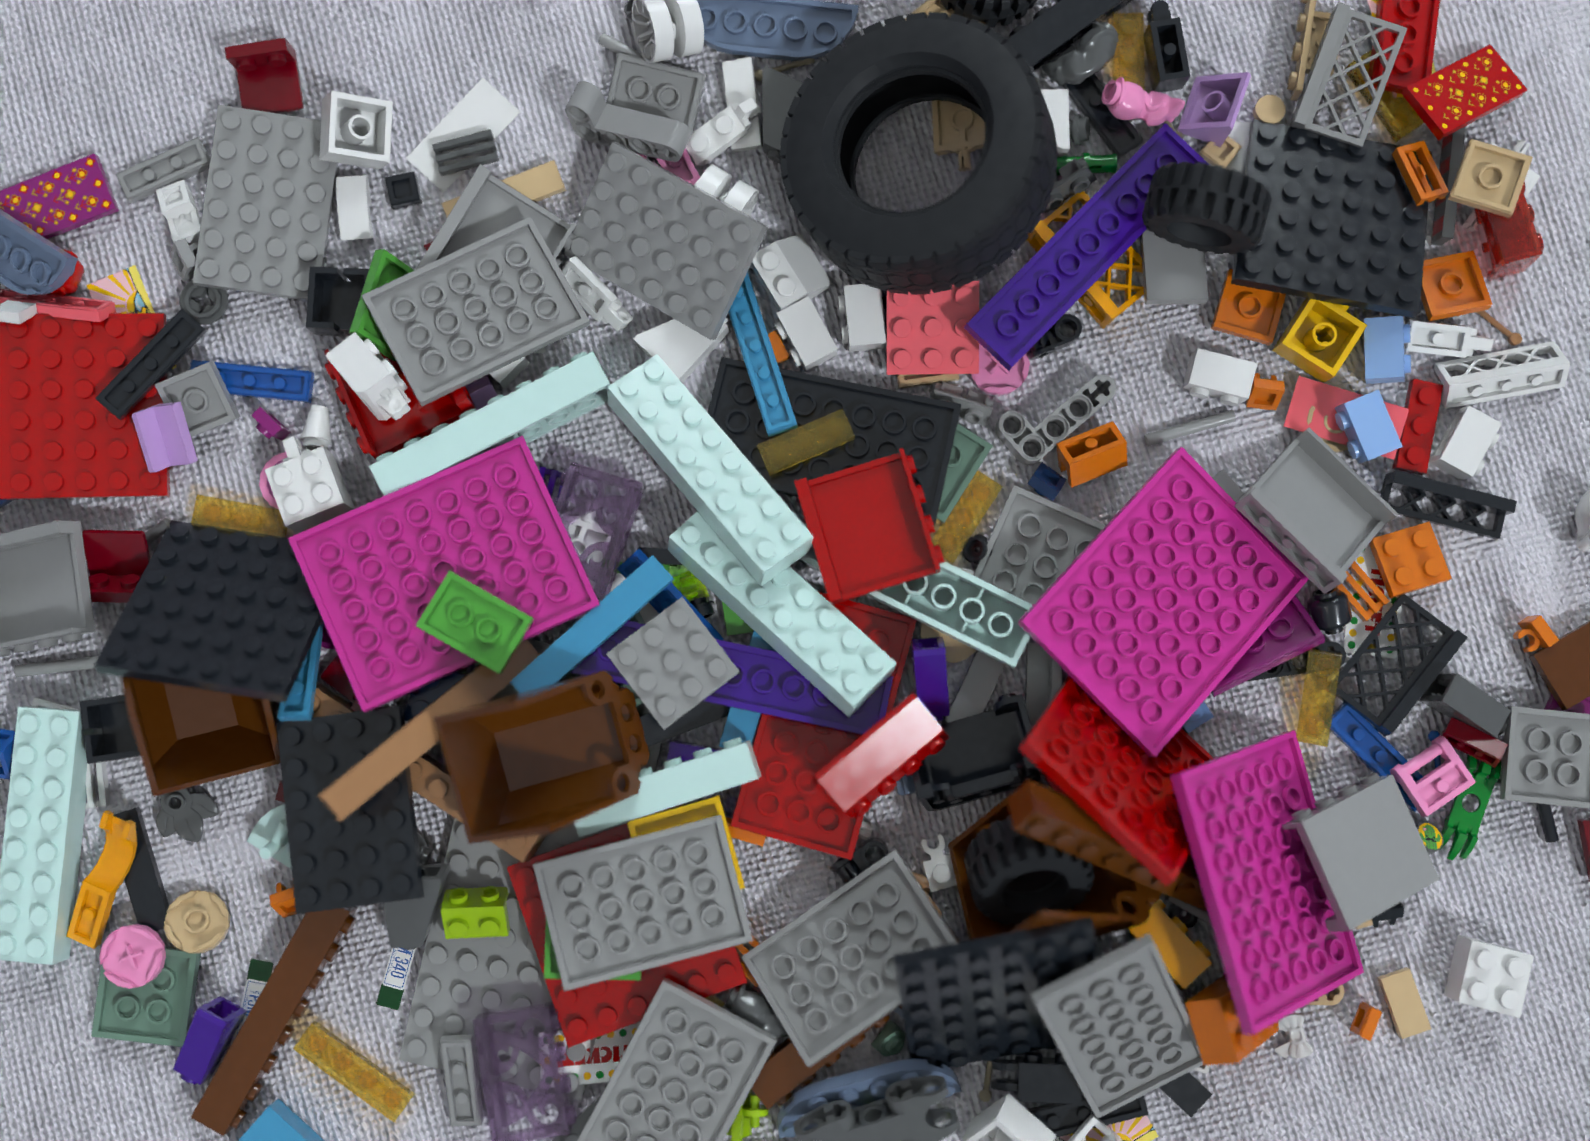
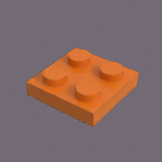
(1453, 286)
(1248, 312)
(1409, 559)

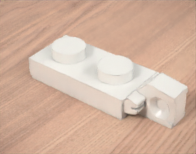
(722, 131)
(595, 295)
(1445, 339)

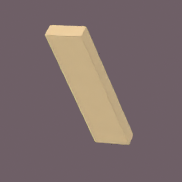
(533, 183)

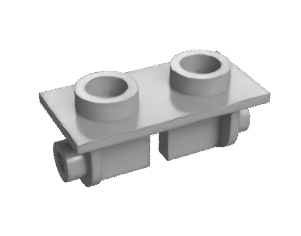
(974, 408)

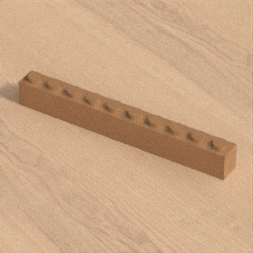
(430, 780)

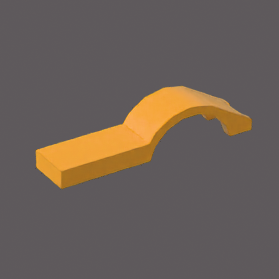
(101, 884)

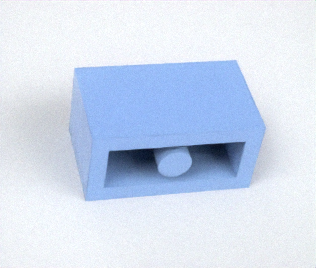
(1385, 349)
(1367, 427)

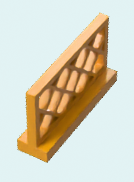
(1094, 299)

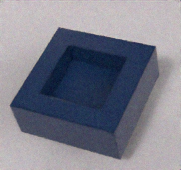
(1046, 481)

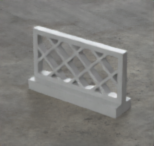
(1325, 61)

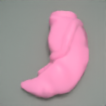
(1130, 101)

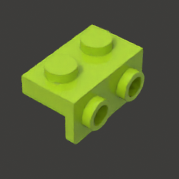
(475, 912)

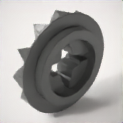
(195, 310)

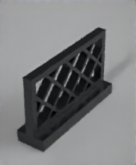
(1419, 680)

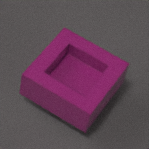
(269, 424)

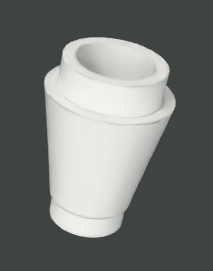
(316, 428)

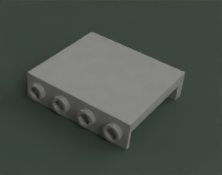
(489, 207)
(1315, 510)
(43, 587)
(1364, 850)

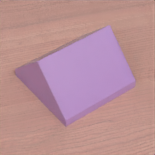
(1214, 106)

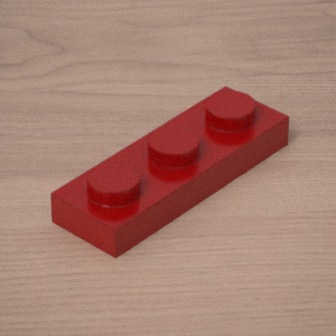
(1417, 437)

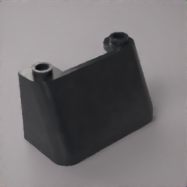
(979, 757)

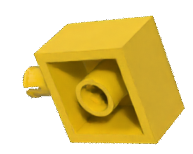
(1338, 336)

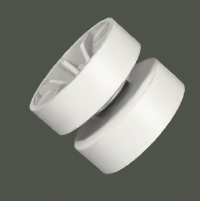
(667, 28)
(717, 183)

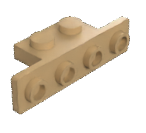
(1312, 27)

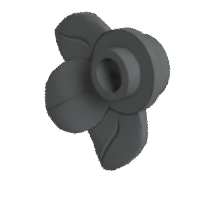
(186, 818)

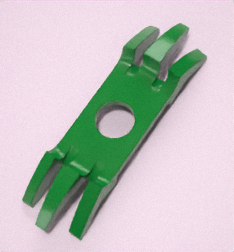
(1465, 821)

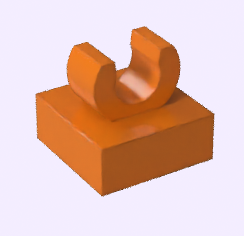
(1265, 393)
(1537, 631)
(283, 900)

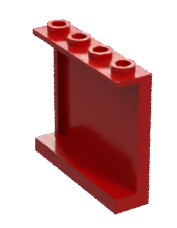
(390, 435)
(869, 527)

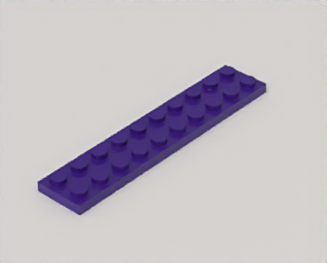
(1075, 254)
(763, 686)

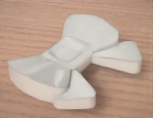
(1297, 1046)

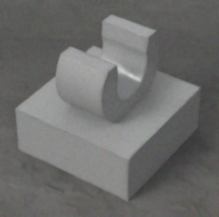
(184, 258)

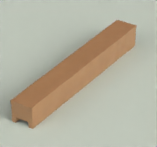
(418, 735)

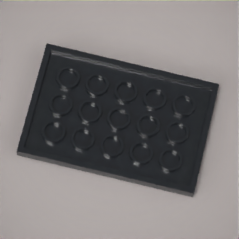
(372, 850)

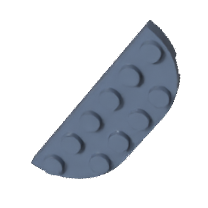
(776, 27)
(30, 261)
(859, 1089)

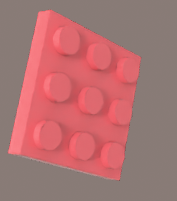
(929, 334)

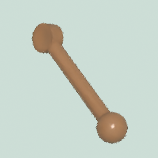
(1513, 338)

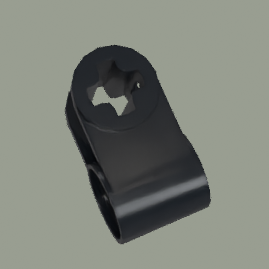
(1053, 340)
(859, 860)

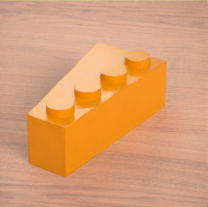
(1180, 955)

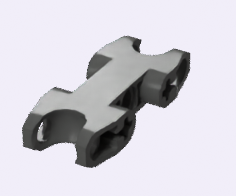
(899, 1117)

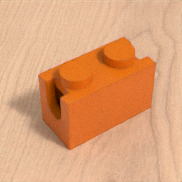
(1092, 454)

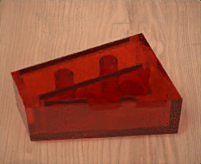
(1511, 240)

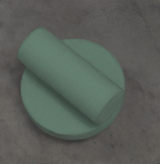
(889, 1040)

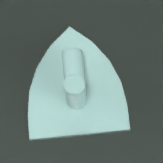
(271, 836)

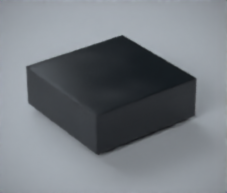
(403, 190)

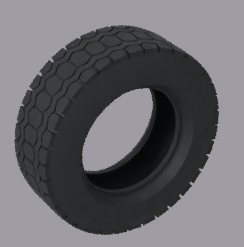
(866, 84)

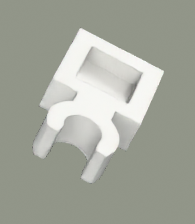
(939, 866)

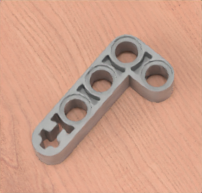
(635, 130)
(1061, 417)

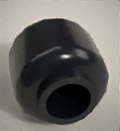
(1330, 610)

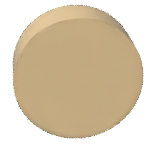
(1269, 109)

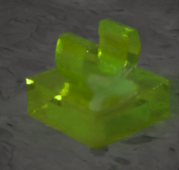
(690, 586)

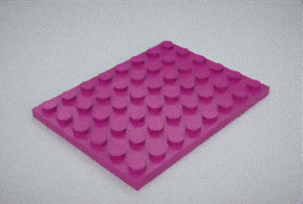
(388, 558)
(1163, 602)
(1261, 880)

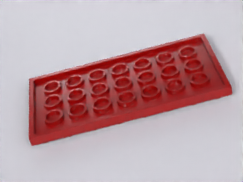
(787, 797)

